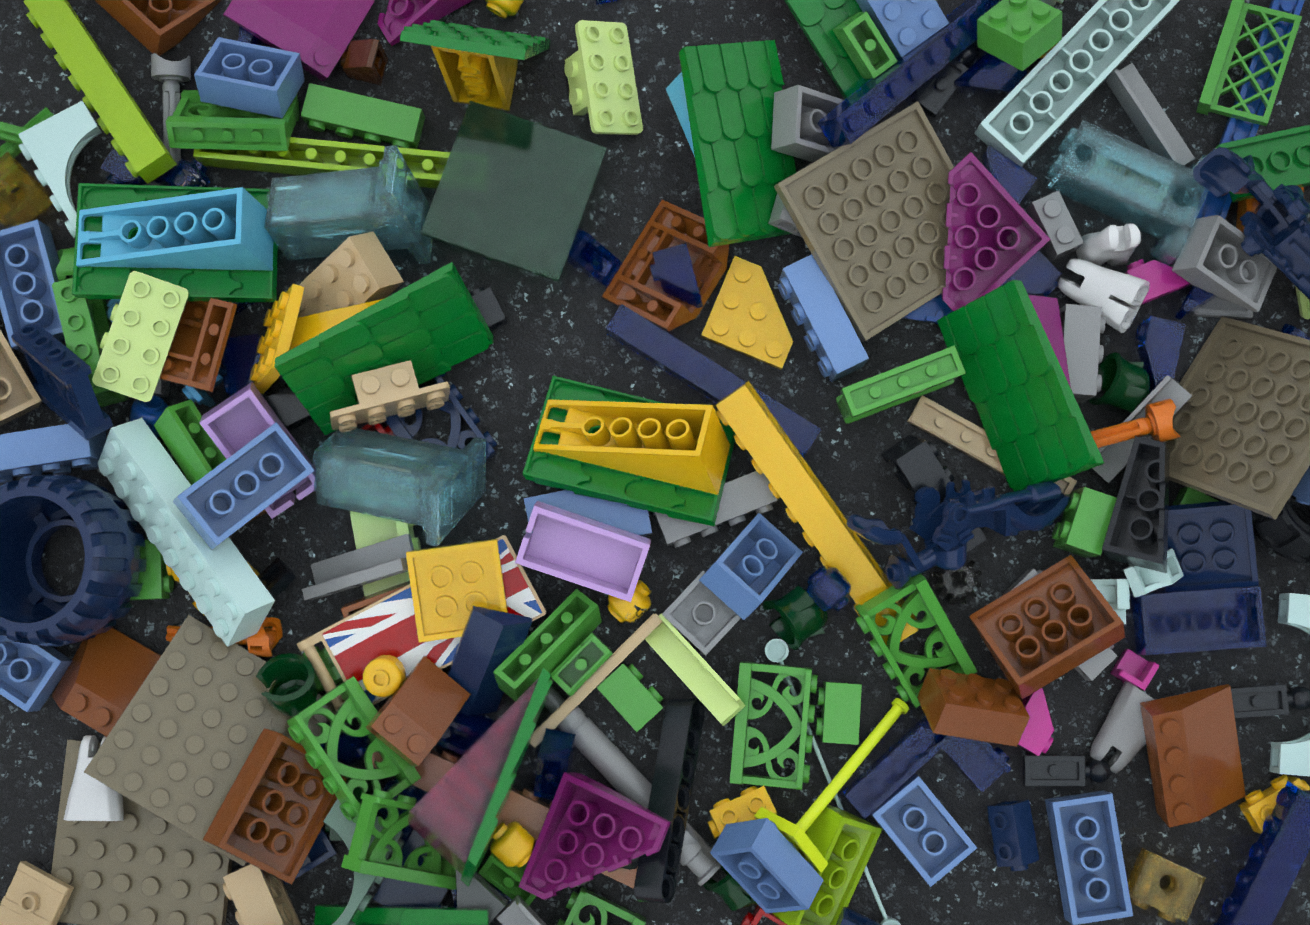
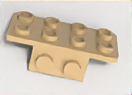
(385, 394)

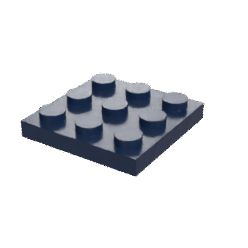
(1212, 546)

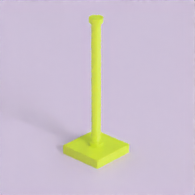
(796, 832)

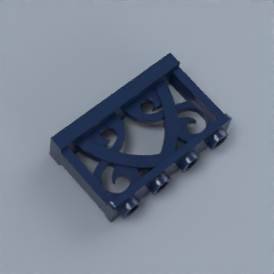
(62, 381)
(456, 437)

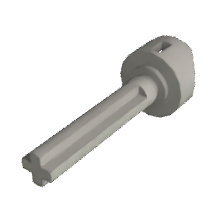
(170, 74)

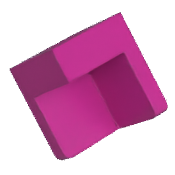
(1134, 669)

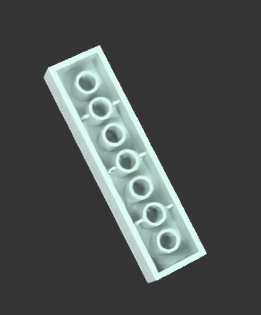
(1069, 75)
(215, 578)

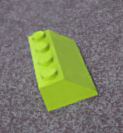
(846, 846)

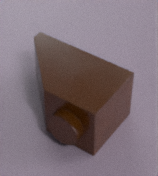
(365, 61)

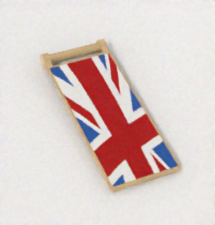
(391, 629)

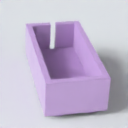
(240, 421)
(583, 551)

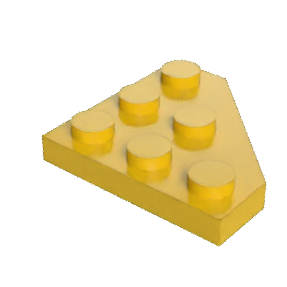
(749, 316)

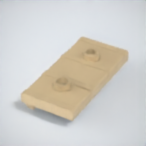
(34, 897)

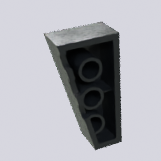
(920, 469)
(1140, 514)

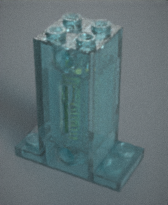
(1129, 185)
(321, 210)
(401, 479)

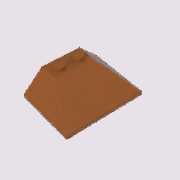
(634, 281)
(199, 344)
(104, 679)

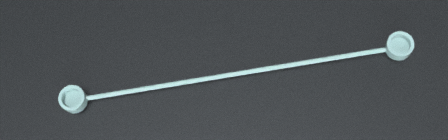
(777, 651)

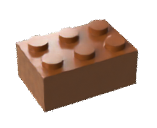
(973, 707)

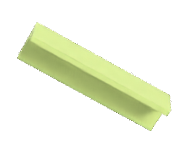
(694, 671)

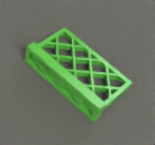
(1223, 55)

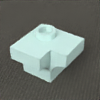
(1146, 580)
(1116, 593)

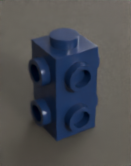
(1013, 834)

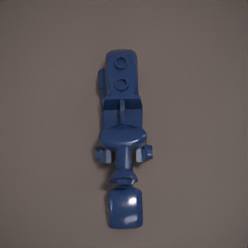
(1279, 222)
(949, 524)

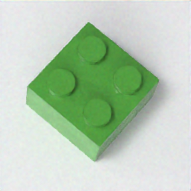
(1019, 31)
(1084, 522)

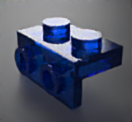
(978, 760)

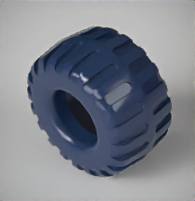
(112, 563)

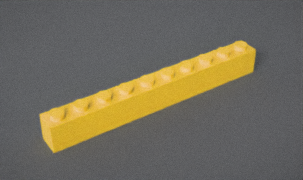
(805, 497)

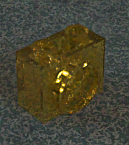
(27, 201)
(1171, 902)

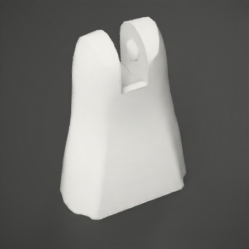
(1110, 245)
(1112, 290)
(88, 797)

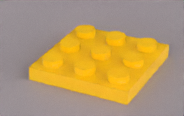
(278, 337)
(452, 581)

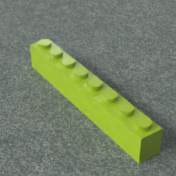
(102, 88)

